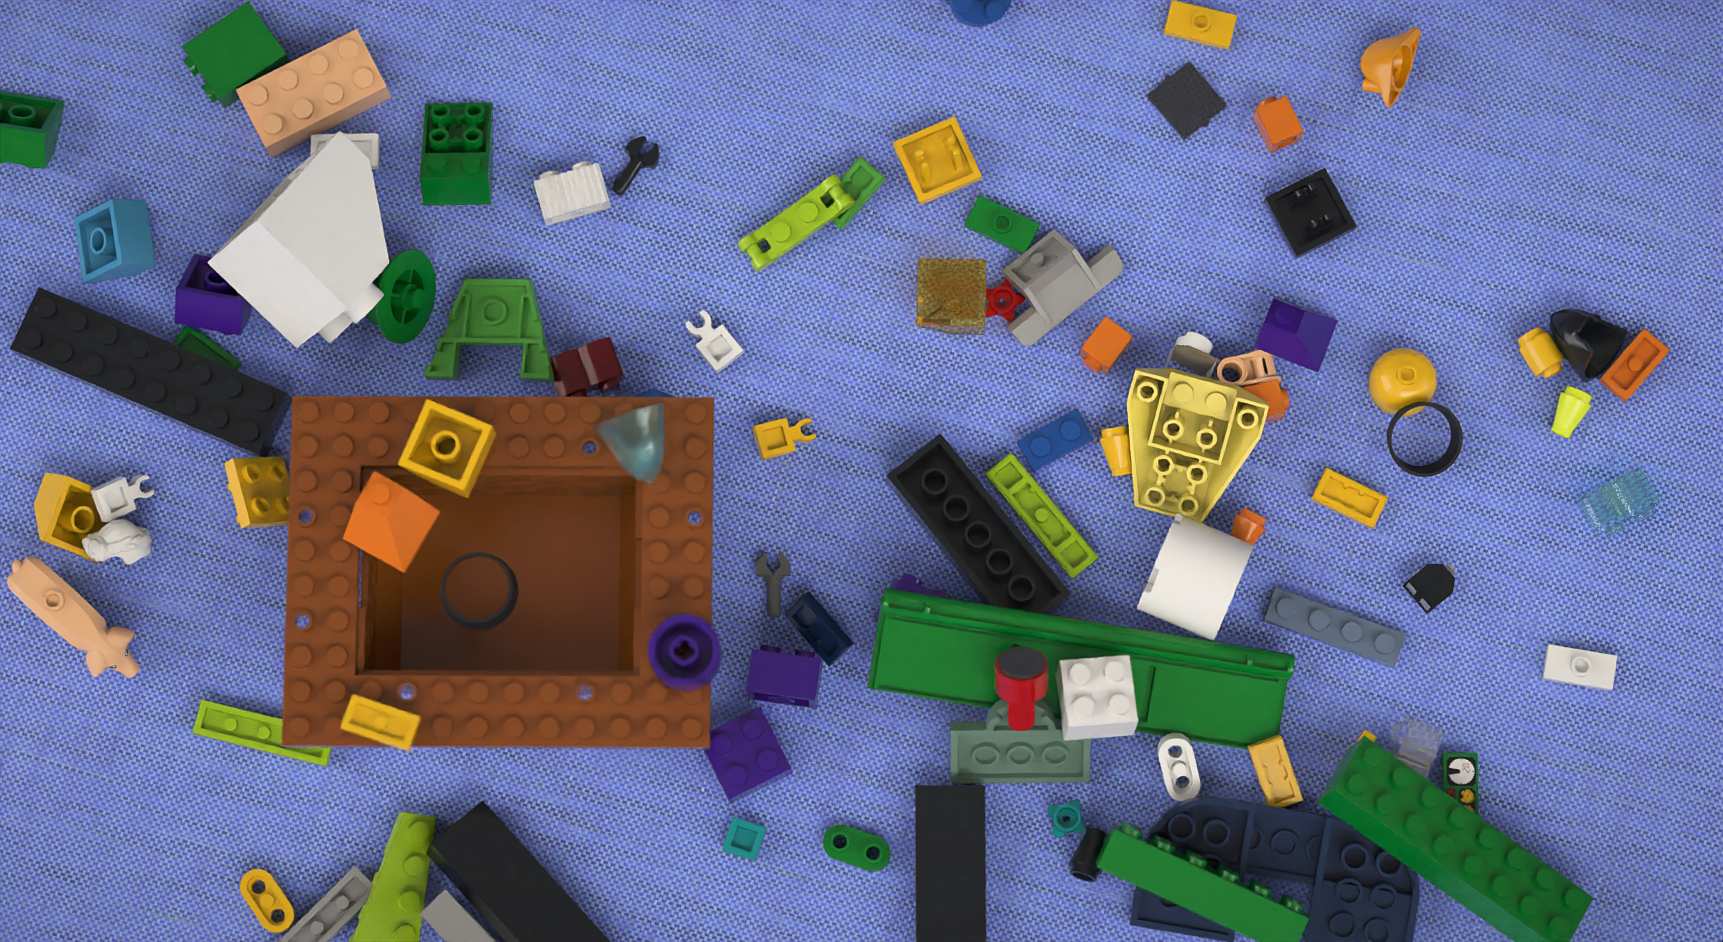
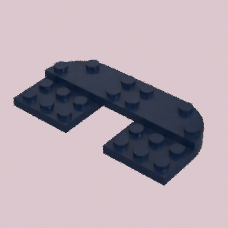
(1357, 885)

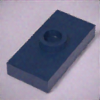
(819, 628)

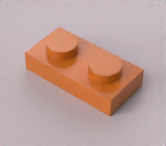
(1634, 365)

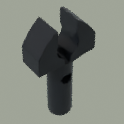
(635, 164)

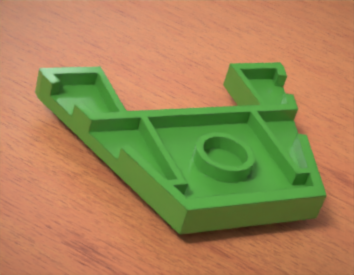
(494, 315)

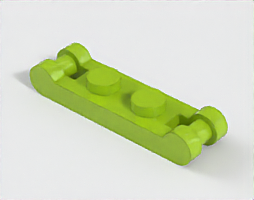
(796, 223)

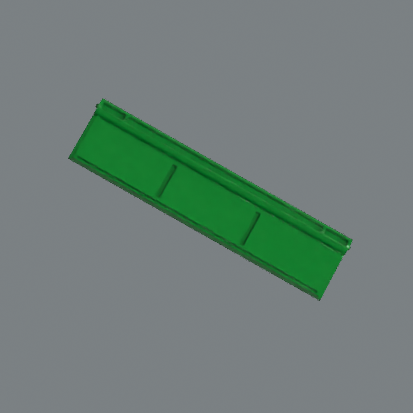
(1180, 682)

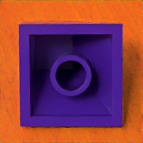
(1296, 334)

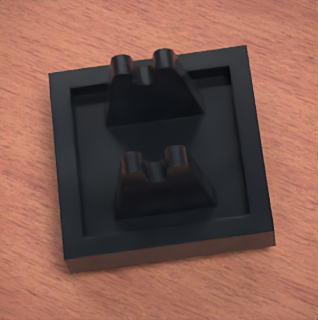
(1310, 213)

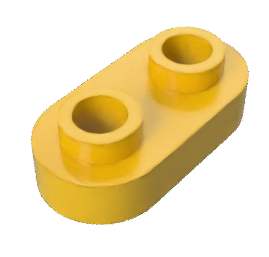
(268, 901)

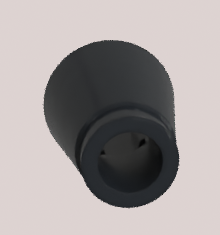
(1084, 859)

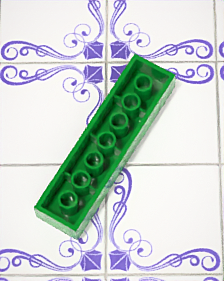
(1453, 847)

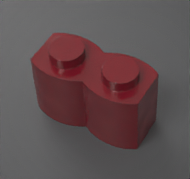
(587, 369)

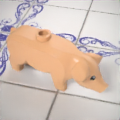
(72, 617)

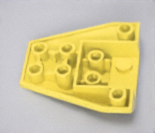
(1188, 439)

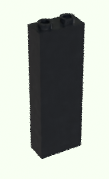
(950, 863)
(508, 882)

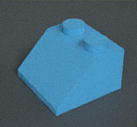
(114, 240)

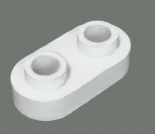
(1177, 765)

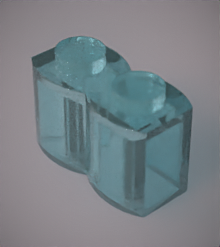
(1619, 502)

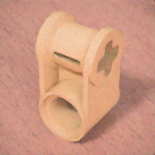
(1251, 368)

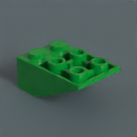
(457, 154)

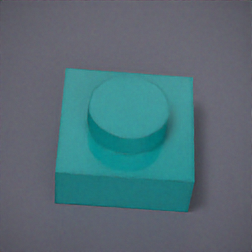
(744, 839)

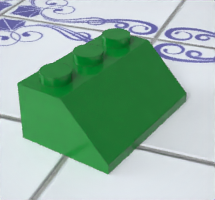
(29, 128)

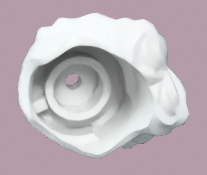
(118, 539)

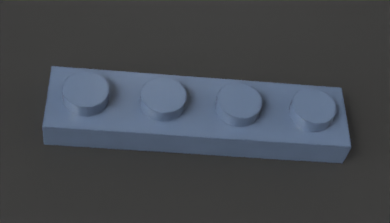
(1334, 627)

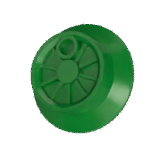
(407, 298)

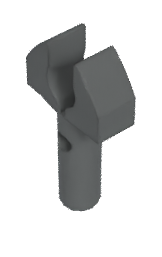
(773, 582)

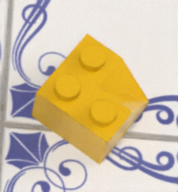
(447, 448)

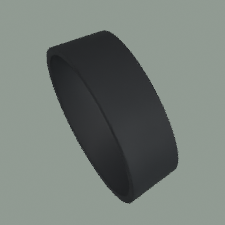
(1449, 456)
(498, 617)

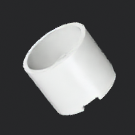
(1195, 576)

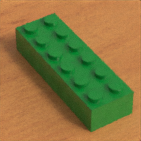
(1199, 887)

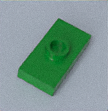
(1001, 225)

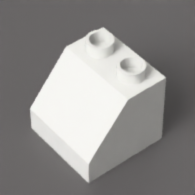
(312, 246)

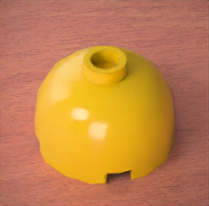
(1402, 379)

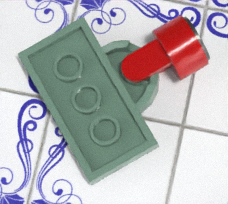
(1020, 732)

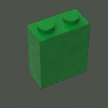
(233, 54)

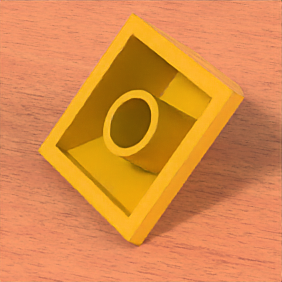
(66, 513)

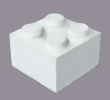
(1096, 697)

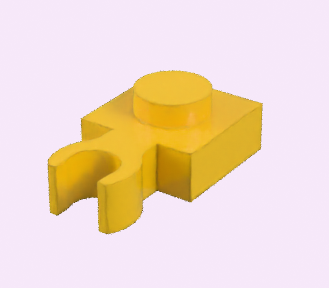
(778, 438)

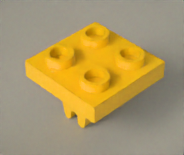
(937, 160)
(259, 491)

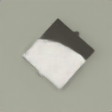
(1186, 101)

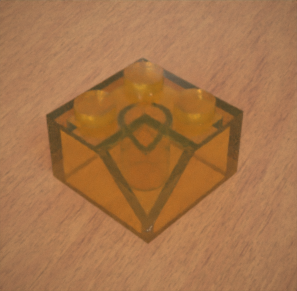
(951, 295)

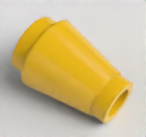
(1117, 451)

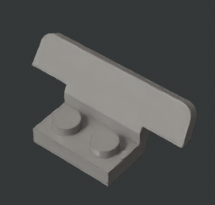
(1056, 283)

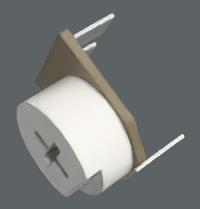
(1194, 353)

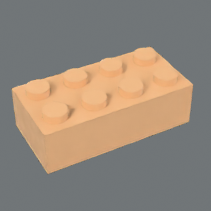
(313, 93)

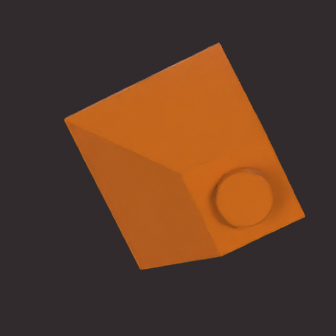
(390, 522)

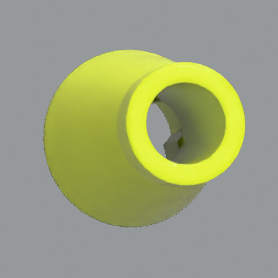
(1570, 410)

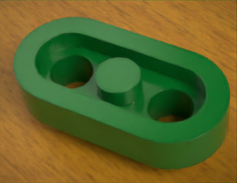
(855, 850)

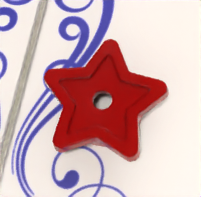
(1005, 292)

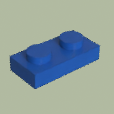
(1055, 440)

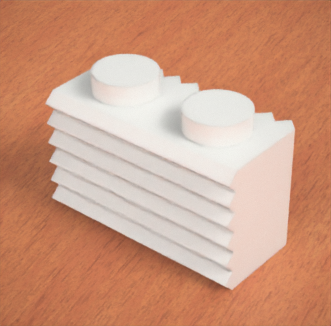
(571, 193)

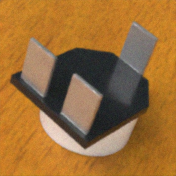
(1431, 585)

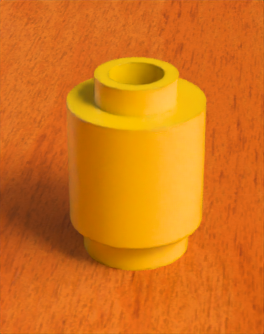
(1540, 353)

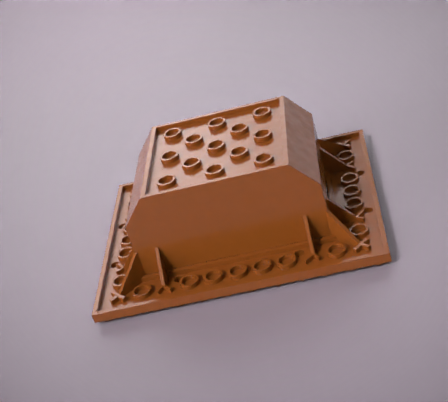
(592, 563)

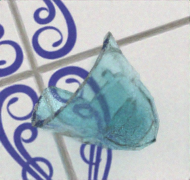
(637, 440)

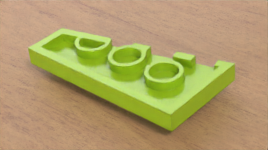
(399, 884)

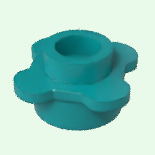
(1072, 810)

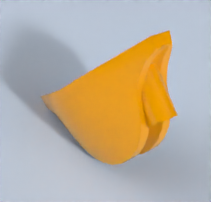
(1389, 64)

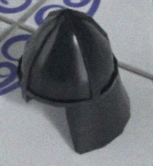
(1586, 341)

